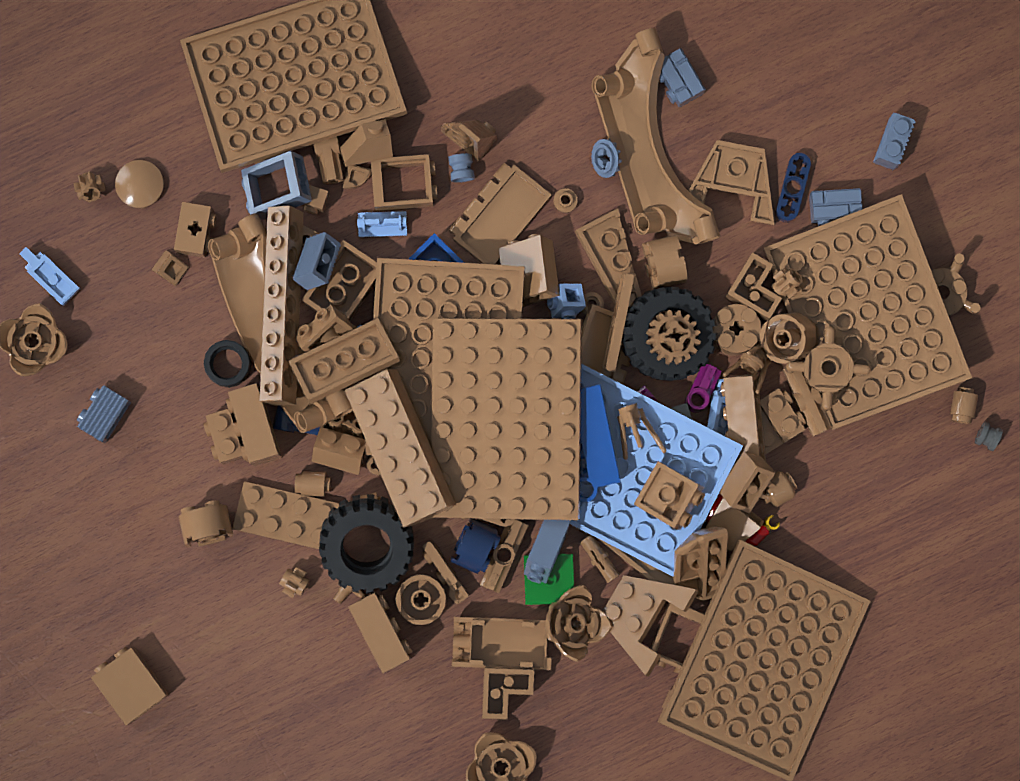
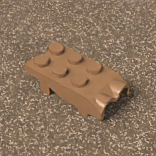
(500, 643)

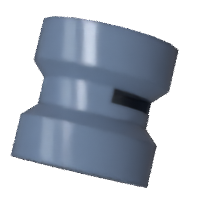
(461, 167)

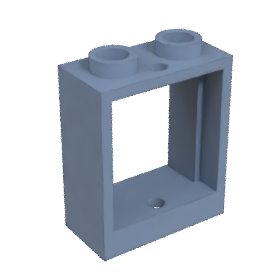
(296, 177)
(546, 550)

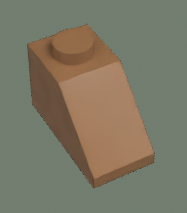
(367, 144)

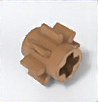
(89, 187)
(787, 283)
(294, 582)

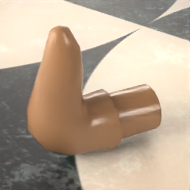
(342, 593)

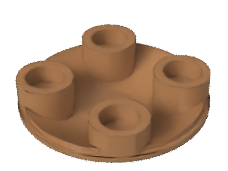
(139, 184)

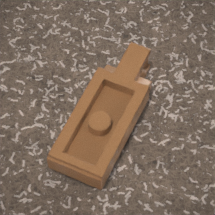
(446, 573)

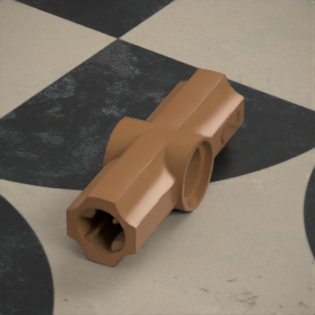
(329, 154)
(808, 403)
(497, 570)

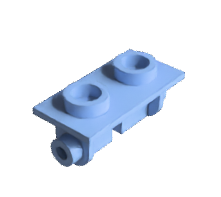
(382, 224)

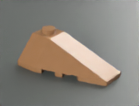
(471, 136)

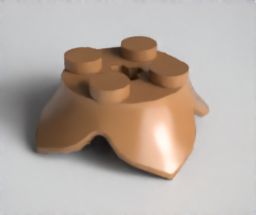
(16, 333)
(588, 626)
(496, 747)

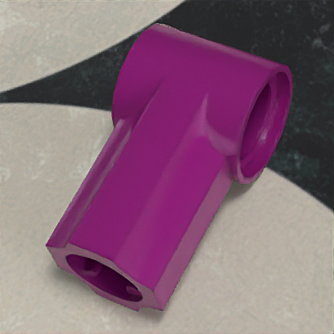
(703, 386)

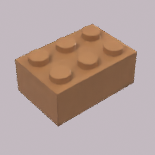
(348, 285)
(253, 425)
(380, 632)

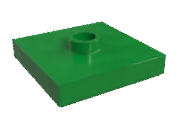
(559, 582)

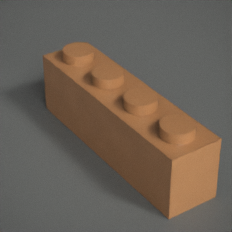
(743, 413)

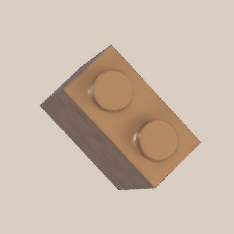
(540, 266)
(129, 685)

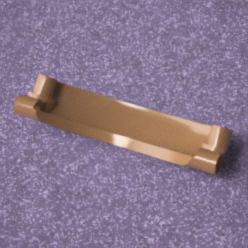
(240, 270)

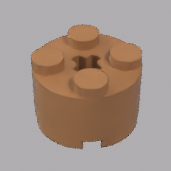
(665, 262)
(746, 320)
(783, 349)
(205, 524)
(410, 590)

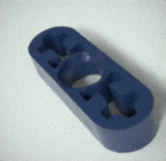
(791, 168)

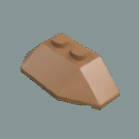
(701, 561)

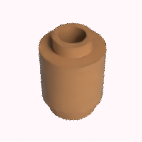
(963, 405)
(312, 483)

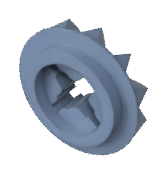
(602, 165)

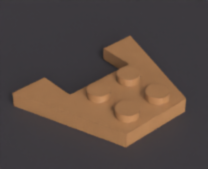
(738, 171)
(634, 610)

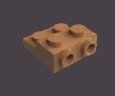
(326, 326)
(779, 420)
(670, 496)

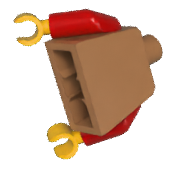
(738, 523)

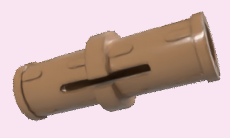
(599, 558)

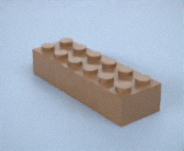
(400, 447)

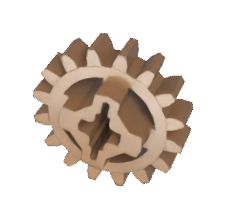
(672, 326)

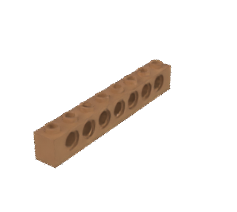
(281, 305)

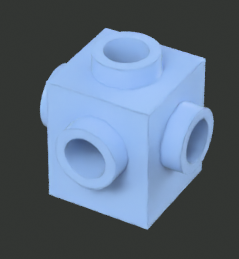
(568, 303)

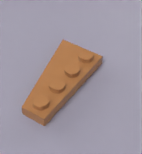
(608, 252)

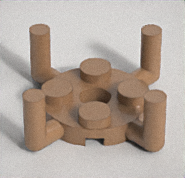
(957, 287)
(828, 383)

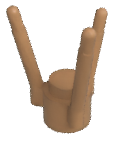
(759, 351)
(630, 416)

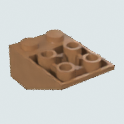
(340, 445)

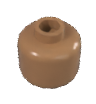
(783, 490)

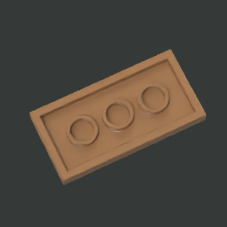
(344, 361)
(281, 515)

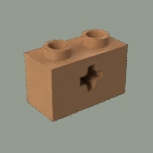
(190, 217)

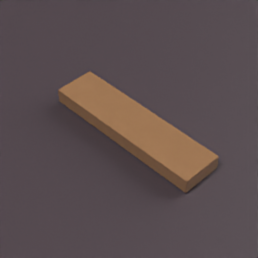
(618, 322)

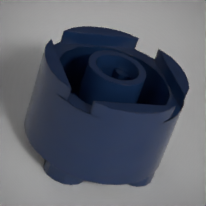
(475, 546)

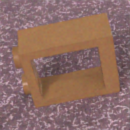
(404, 161)
(691, 615)

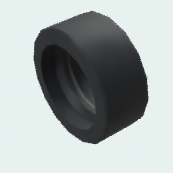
(211, 354)

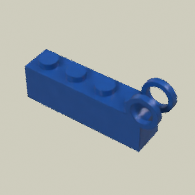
(596, 442)

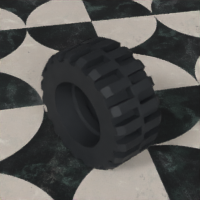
(638, 321)
(365, 574)

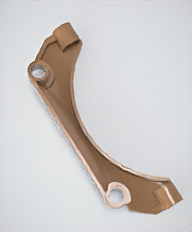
(630, 119)

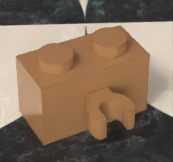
(747, 482)

